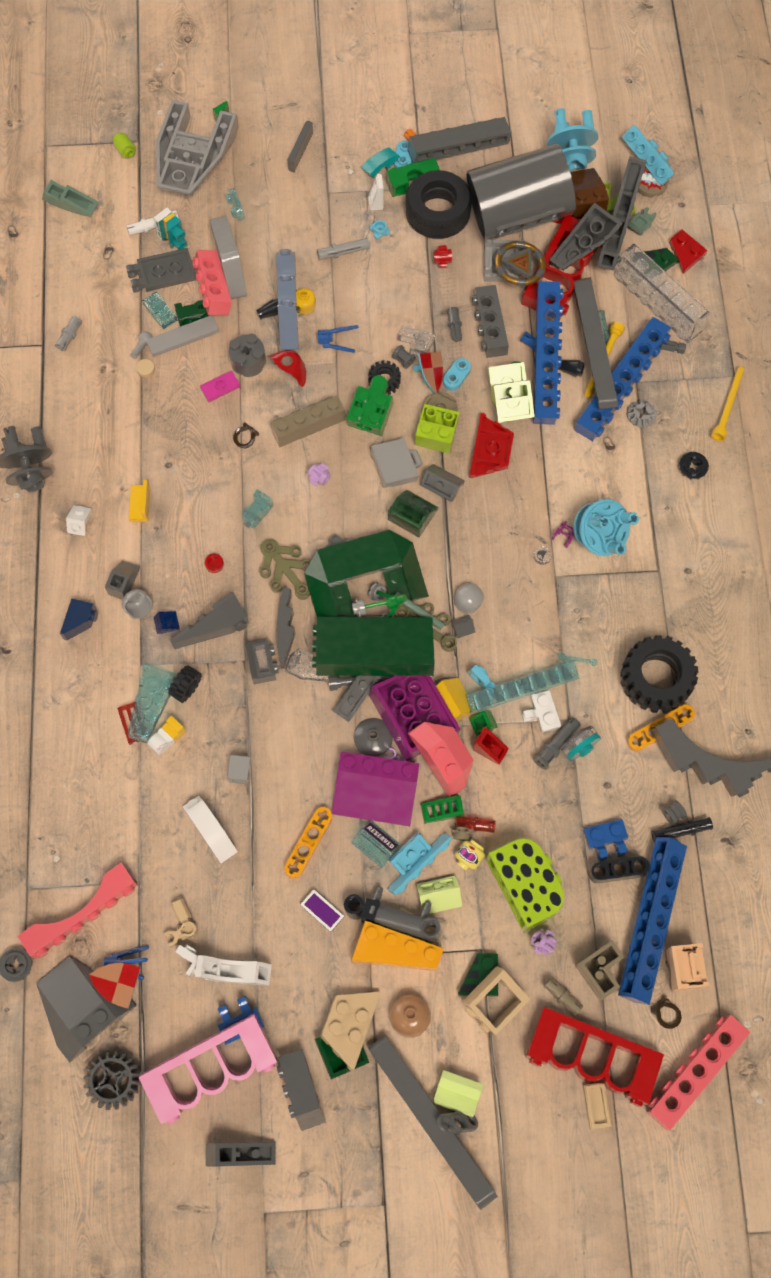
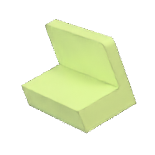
(442, 893)
(458, 1093)

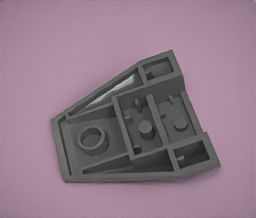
(76, 1007)

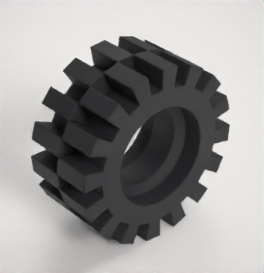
(386, 368)
(184, 684)

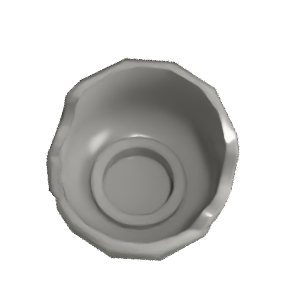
(468, 598)
(136, 603)

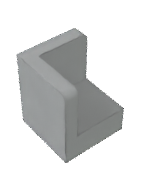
(239, 769)

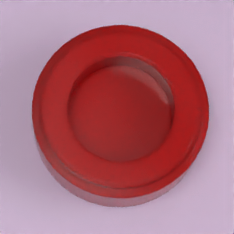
(214, 563)

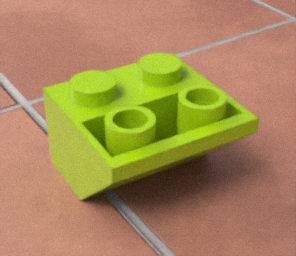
(437, 428)

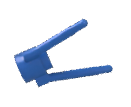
(326, 337)
(115, 958)

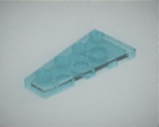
(150, 702)

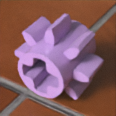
(319, 474)
(543, 942)

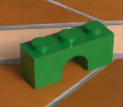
(399, 177)

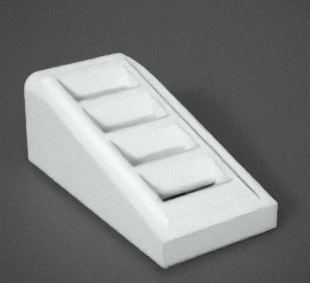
(376, 194)

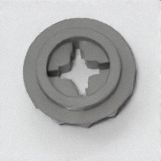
(634, 414)

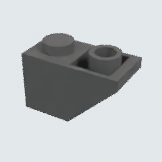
(121, 579)

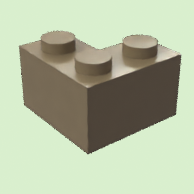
(596, 972)

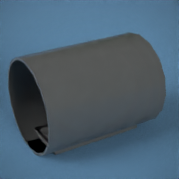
(521, 192)

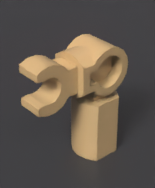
(183, 916)

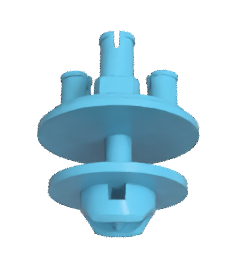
(575, 139)
(604, 527)

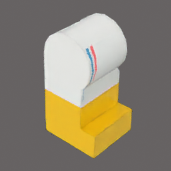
(166, 736)

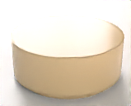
(145, 368)

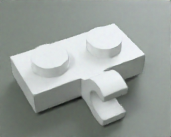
(543, 711)

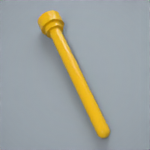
(616, 330)
(719, 432)

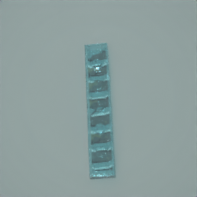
(522, 686)

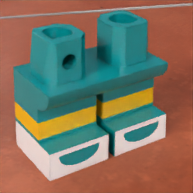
(170, 227)

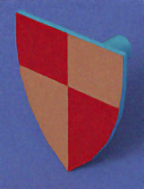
(431, 368)
(116, 982)

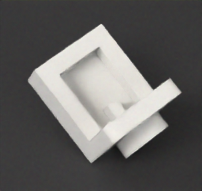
(77, 520)
(189, 954)

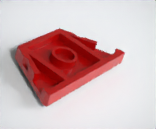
(491, 448)

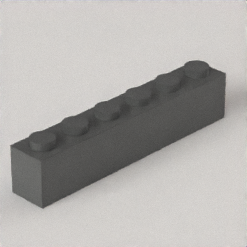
(459, 140)

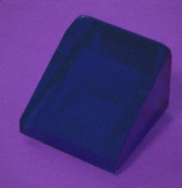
(166, 622)

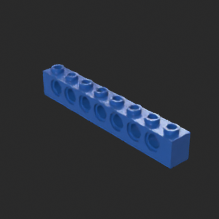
(547, 291)
(654, 329)
(652, 921)

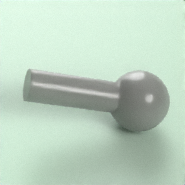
(142, 343)

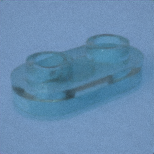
(236, 210)

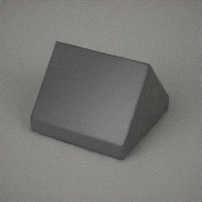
(463, 626)

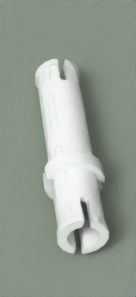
(143, 225)

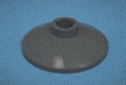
(372, 746)

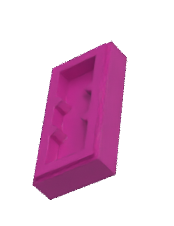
(220, 386)

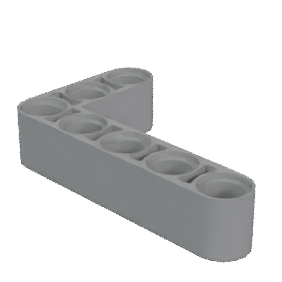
(228, 256)

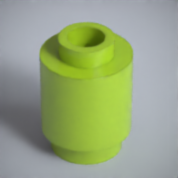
(124, 145)

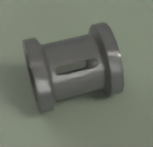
(403, 356)

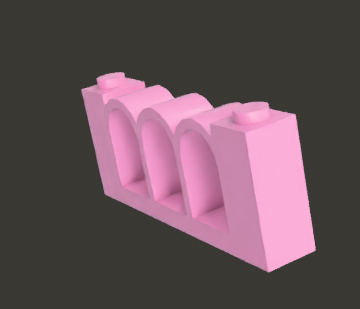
(160, 1092)

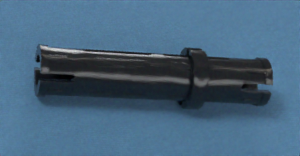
(705, 824)

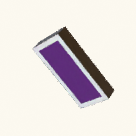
(322, 910)

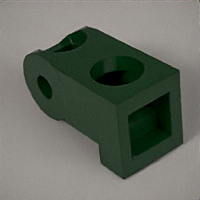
(190, 313)

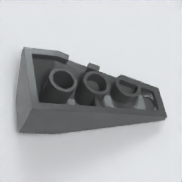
(591, 232)
(223, 620)

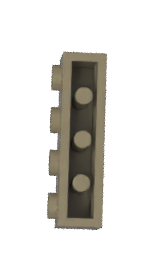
(308, 421)

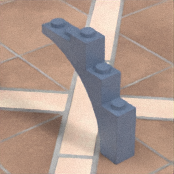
(287, 299)

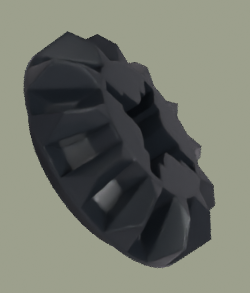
(697, 459)

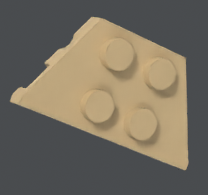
(349, 1024)

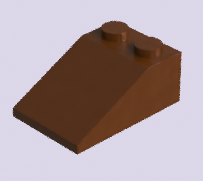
(588, 190)

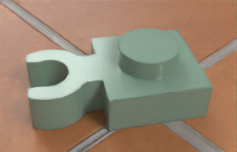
(642, 222)

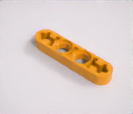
(638, 734)
(310, 843)

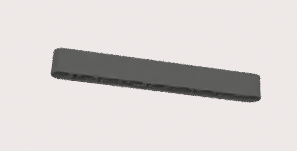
(595, 344)
(426, 1114)

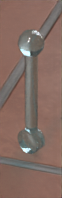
(561, 657)

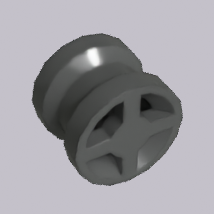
(674, 812)

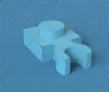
(480, 676)

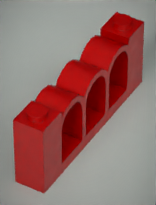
(567, 280)
(645, 1070)

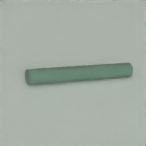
(422, 613)

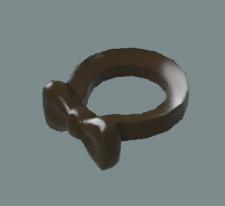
(254, 433)
(665, 1003)

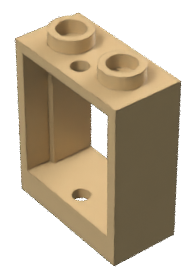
(497, 974)

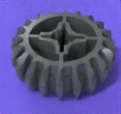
(103, 1085)

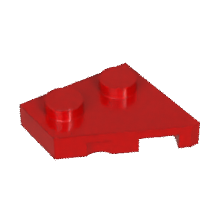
(686, 250)

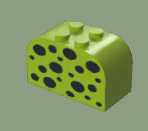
(527, 882)

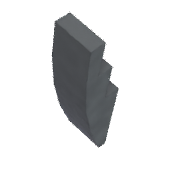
(285, 632)

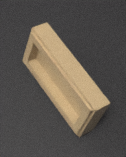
(597, 1106)

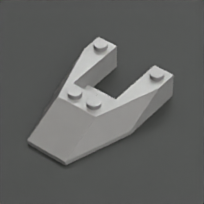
(187, 157)

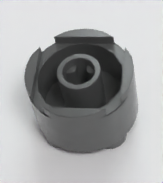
(247, 355)

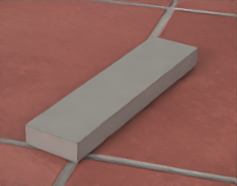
(182, 336)

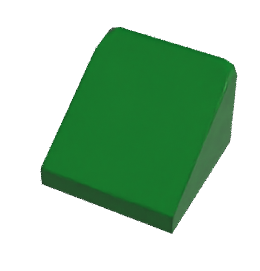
(223, 107)
(482, 720)

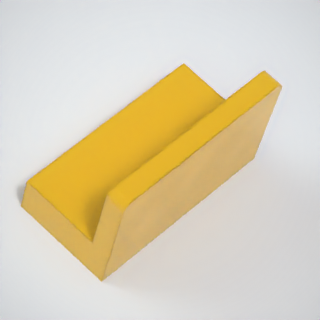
(139, 502)

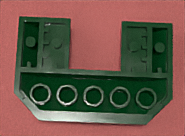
(358, 558)

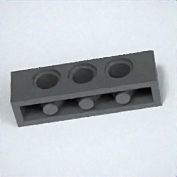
(483, 297)

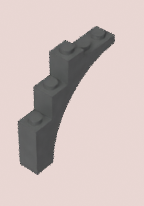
(622, 212)
(683, 753)

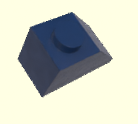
(78, 618)

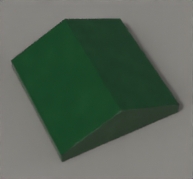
(334, 1064)

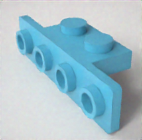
(648, 150)
(413, 858)

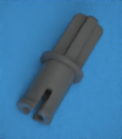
(455, 324)

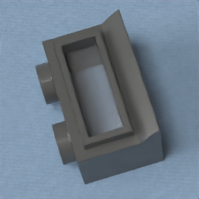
(261, 662)

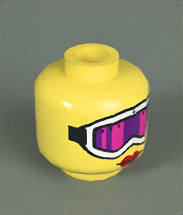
(469, 855)

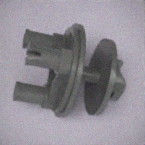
(21, 455)

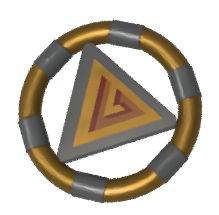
(520, 263)

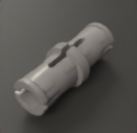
(68, 333)

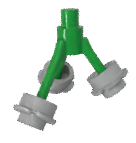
(378, 593)

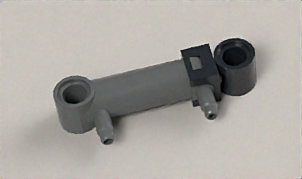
(393, 918)

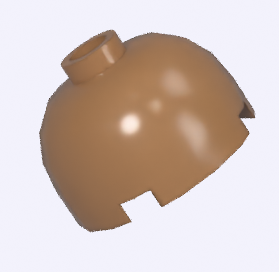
(410, 1016)

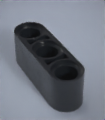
(627, 865)

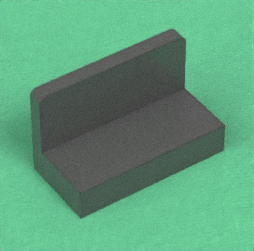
(441, 482)

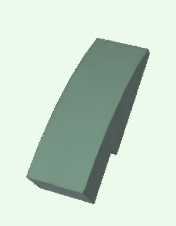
(69, 199)

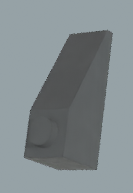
(240, 1154)

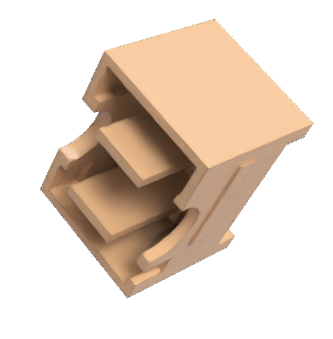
(686, 967)

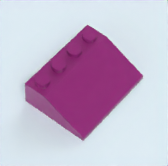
(407, 703)
(375, 788)

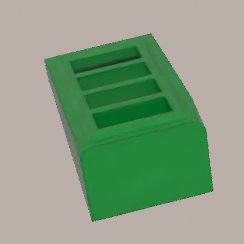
(441, 802)

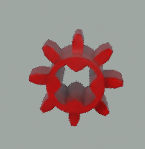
(442, 256)

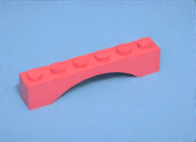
(42, 937)

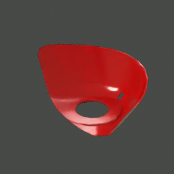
(296, 369)

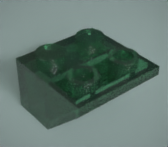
(411, 512)

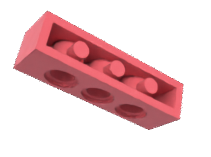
(212, 282)

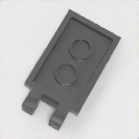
(162, 270)

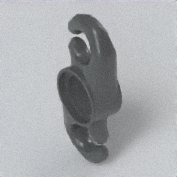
(465, 1127)

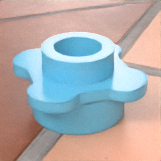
(379, 225)

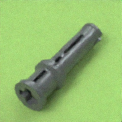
(552, 749)

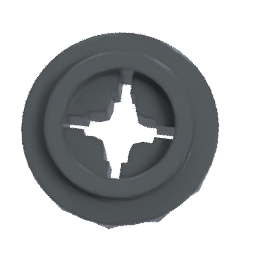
(9, 958)

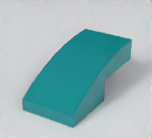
(385, 157)

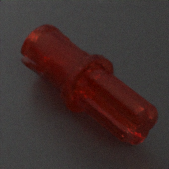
(476, 824)

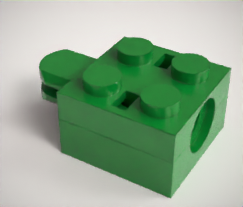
(369, 405)

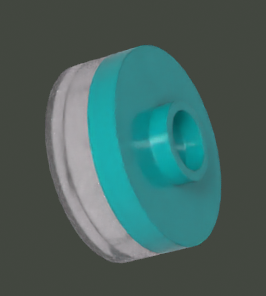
(581, 743)

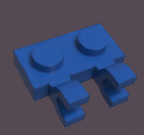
(607, 834)
(227, 1021)

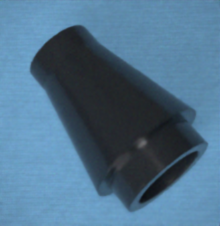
(269, 309)
(572, 367)

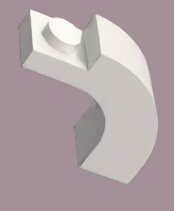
(210, 829)
(233, 971)

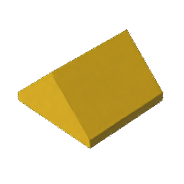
(455, 697)

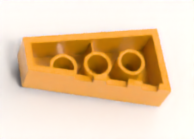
(393, 949)

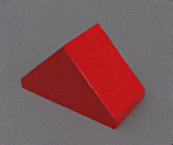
(490, 746)

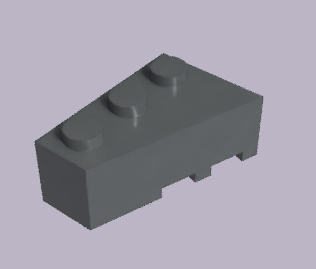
(300, 1090)

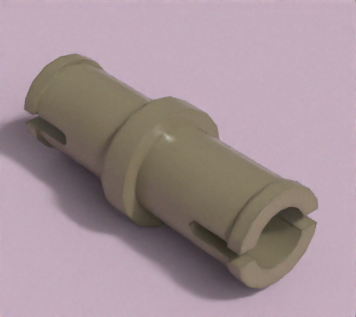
(563, 996)

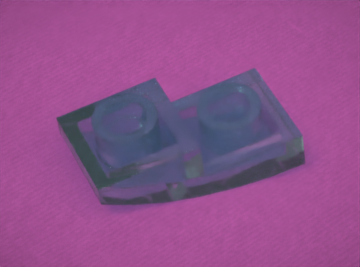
(159, 310)

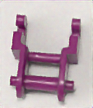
(559, 531)

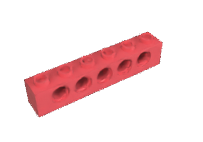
(736, 1035)

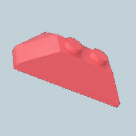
(444, 755)

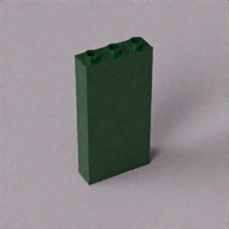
(373, 646)

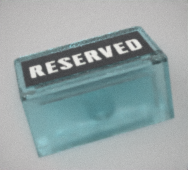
(375, 843)

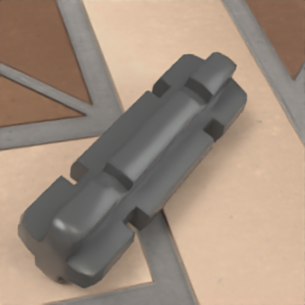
(673, 346)

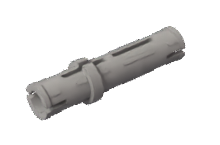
(341, 249)

